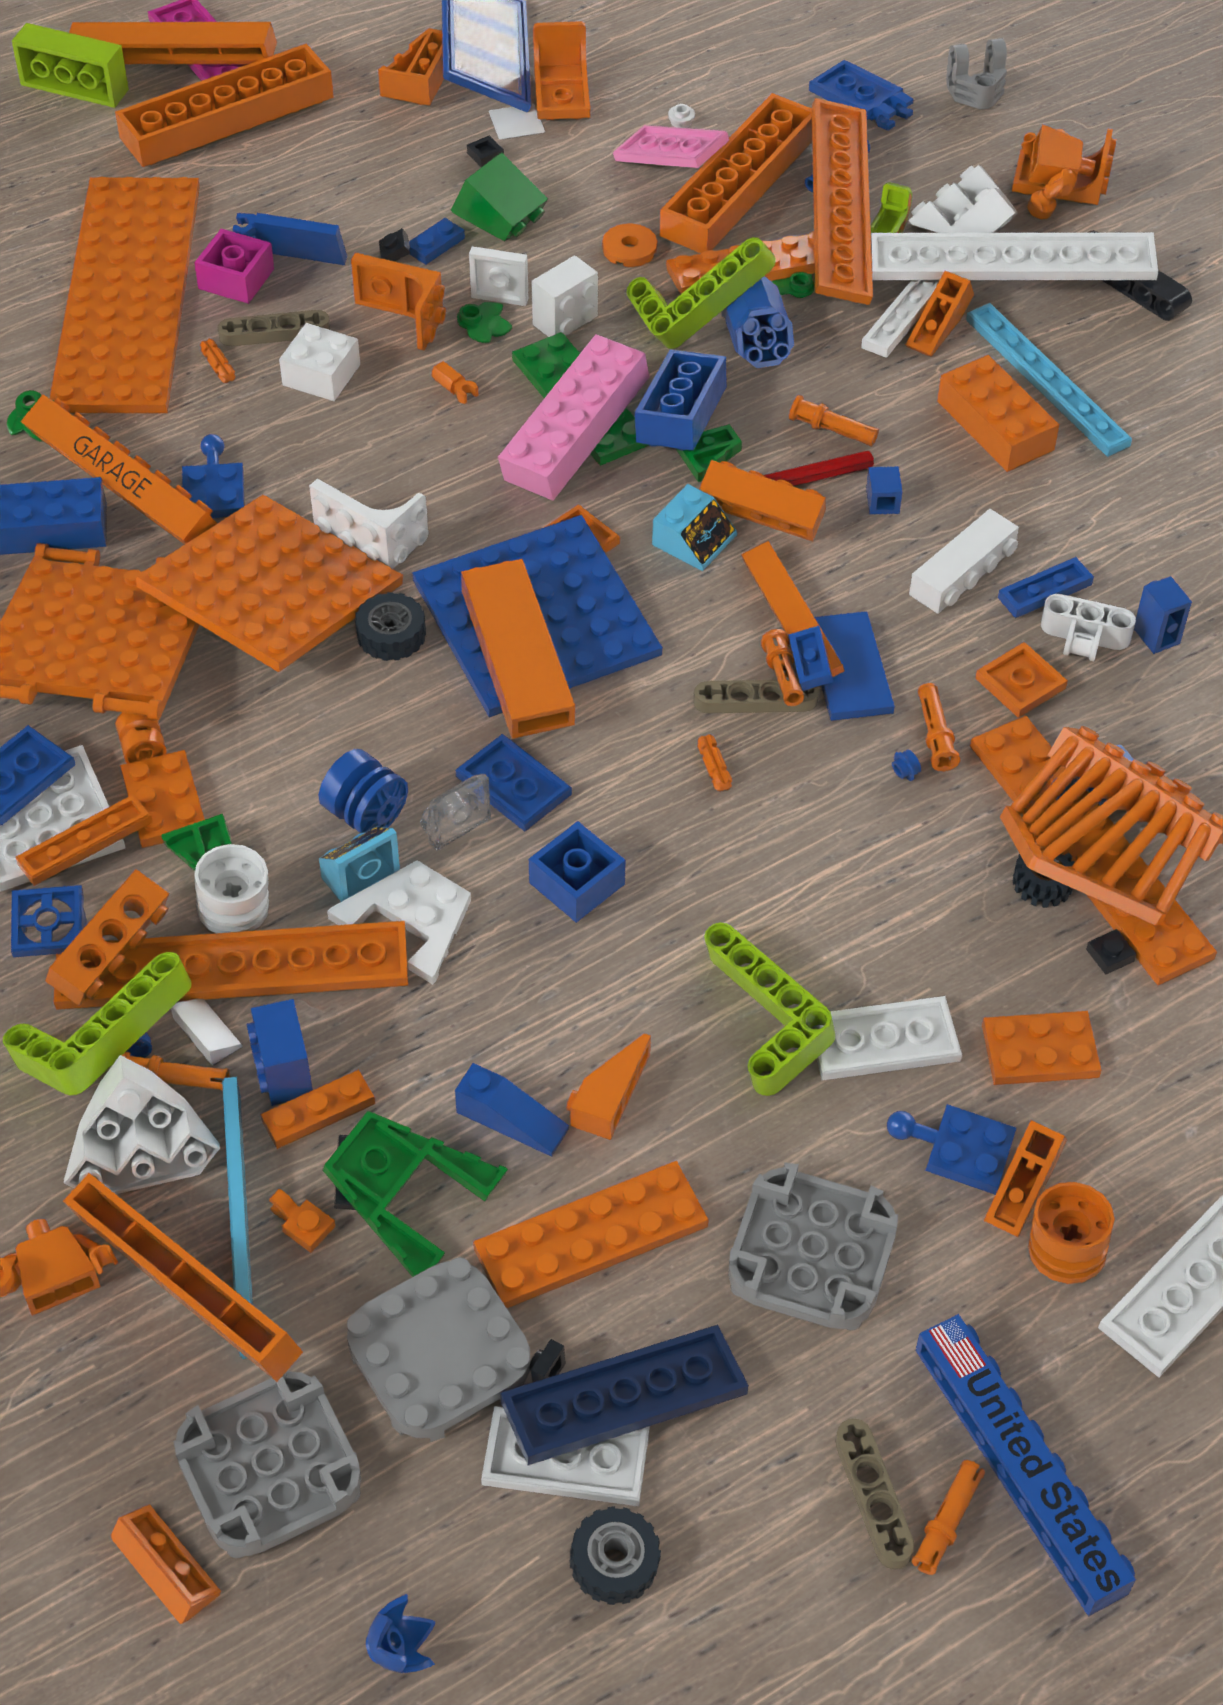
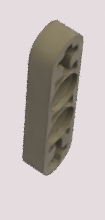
(274, 325)
(756, 701)
(871, 1493)

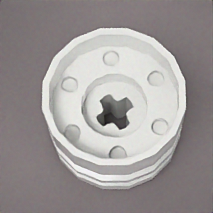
(231, 889)

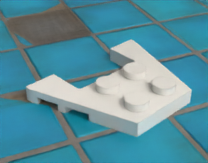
(421, 898)

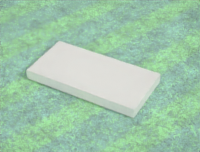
(890, 1038)
(599, 1472)

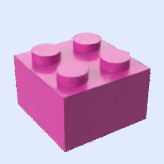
(234, 265)

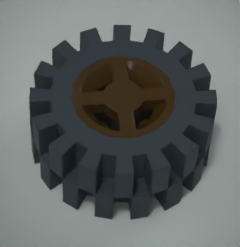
(1041, 888)

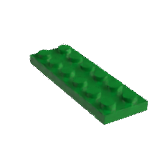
(544, 366)

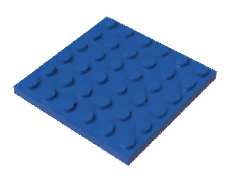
(578, 592)

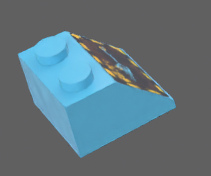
(693, 528)
(360, 862)

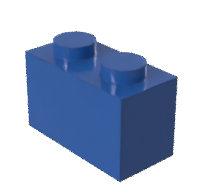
(1162, 614)

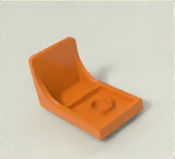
(561, 70)
(1086, 188)
(402, 291)

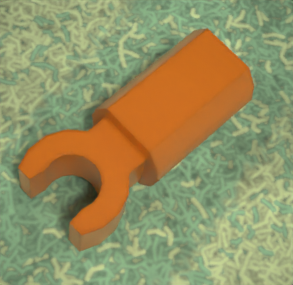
(454, 382)

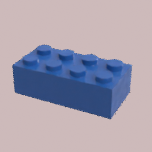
(680, 400)
(53, 513)

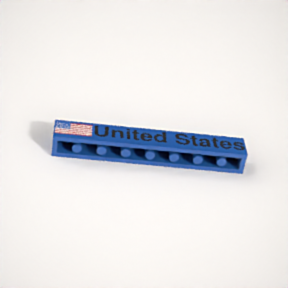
(1025, 1465)

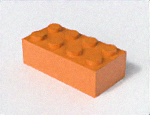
(998, 413)

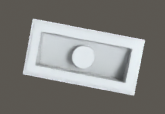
(205, 1029)

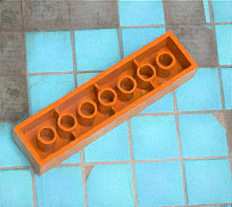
(224, 105)
(737, 174)

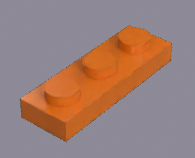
(317, 1109)

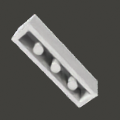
(964, 561)

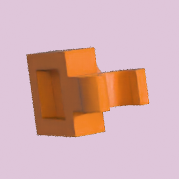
(303, 1224)

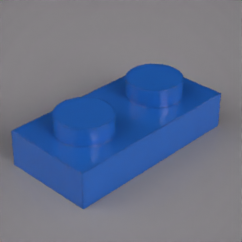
(436, 240)
(810, 658)

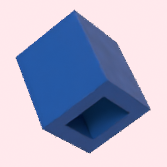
(884, 490)

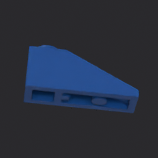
(508, 1110)

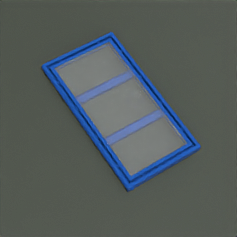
(488, 49)

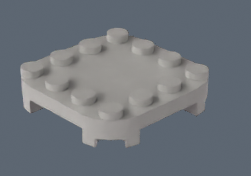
(812, 1248)
(438, 1348)
(267, 1464)

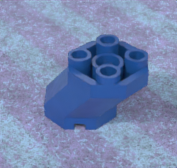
(760, 325)

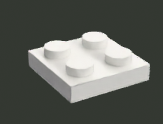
(498, 276)

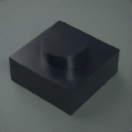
(484, 150)
(394, 246)
(1111, 951)
(547, 1361)

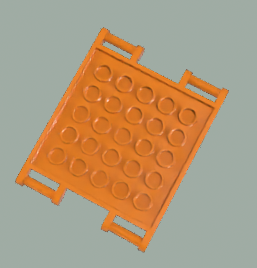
(90, 636)

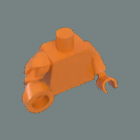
(1056, 163)
(53, 1266)

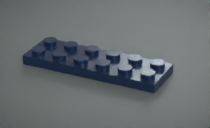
(623, 1394)

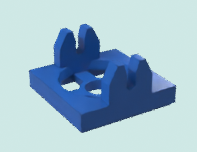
(24, 899)

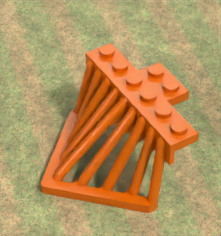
(1127, 786)

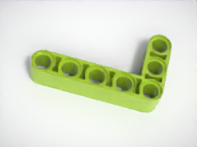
(705, 298)
(775, 999)
(106, 1035)

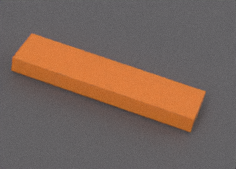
(84, 839)

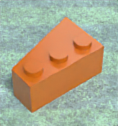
(417, 72)

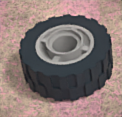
(609, 1579)

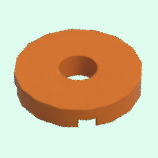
(641, 237)

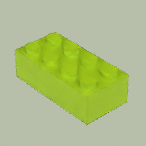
(70, 65)

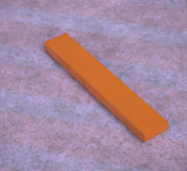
(784, 596)

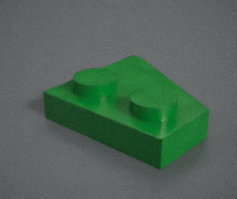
(714, 444)
(197, 839)

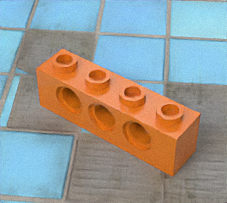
(135, 894)

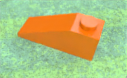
(941, 313)
(608, 1089)
(1025, 1178)

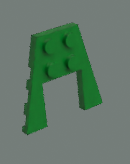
(377, 1164)

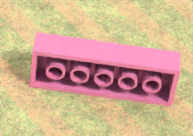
(574, 417)

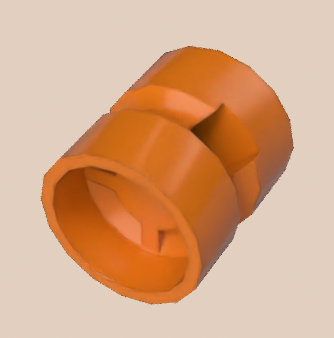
(139, 737)

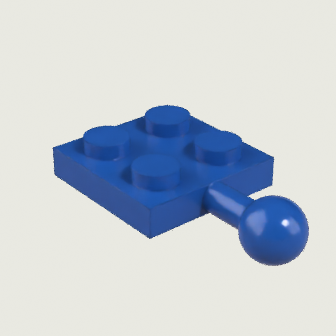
(215, 483)
(964, 1147)

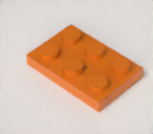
(166, 791)
(1041, 1047)

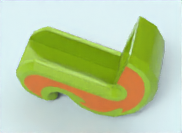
(894, 209)

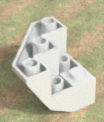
(966, 207)
(138, 1133)

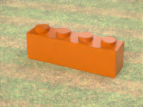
(765, 500)

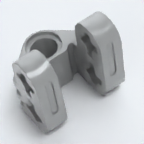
(980, 89)

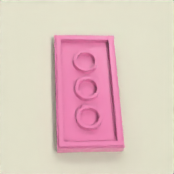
(671, 146)

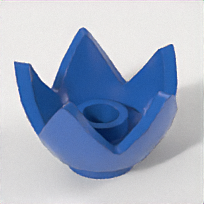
(396, 1638)

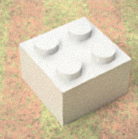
(565, 297)
(320, 362)

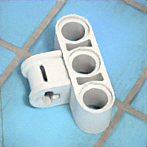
(1087, 624)

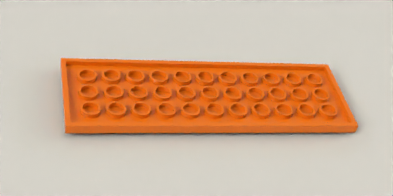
(126, 295)

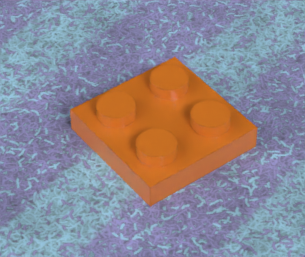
(1021, 679)

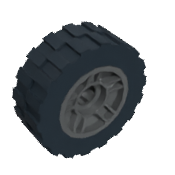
(390, 626)

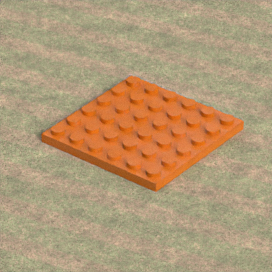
(268, 582)

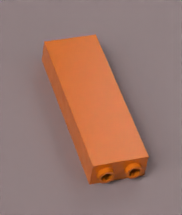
(517, 648)

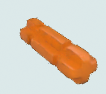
(217, 360)
(714, 763)

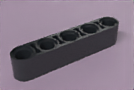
(1161, 296)

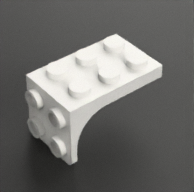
(378, 533)

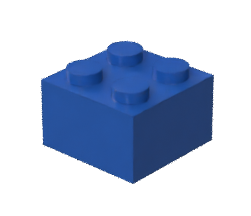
(577, 871)
(279, 1052)

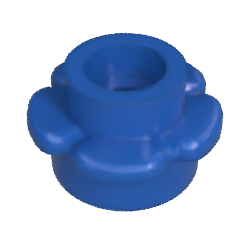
(906, 765)

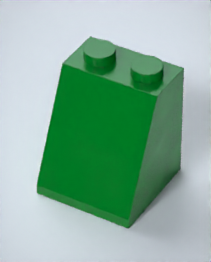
(499, 199)

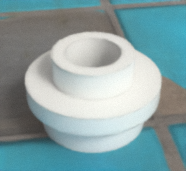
(681, 116)

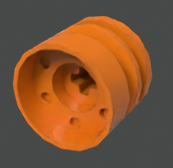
(1071, 1232)

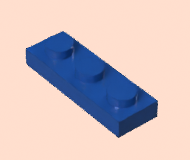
(1033, 591)

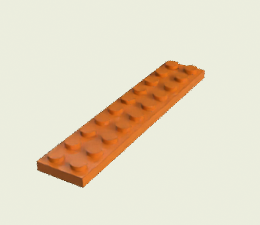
(841, 202)
(1165, 951)
(270, 962)

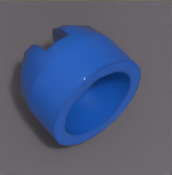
(141, 1049)

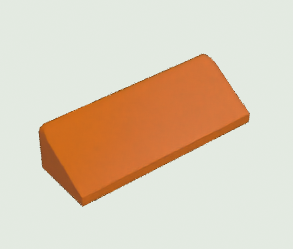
(164, 1563)

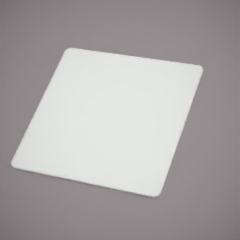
(515, 123)

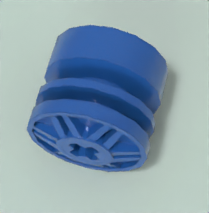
(363, 791)

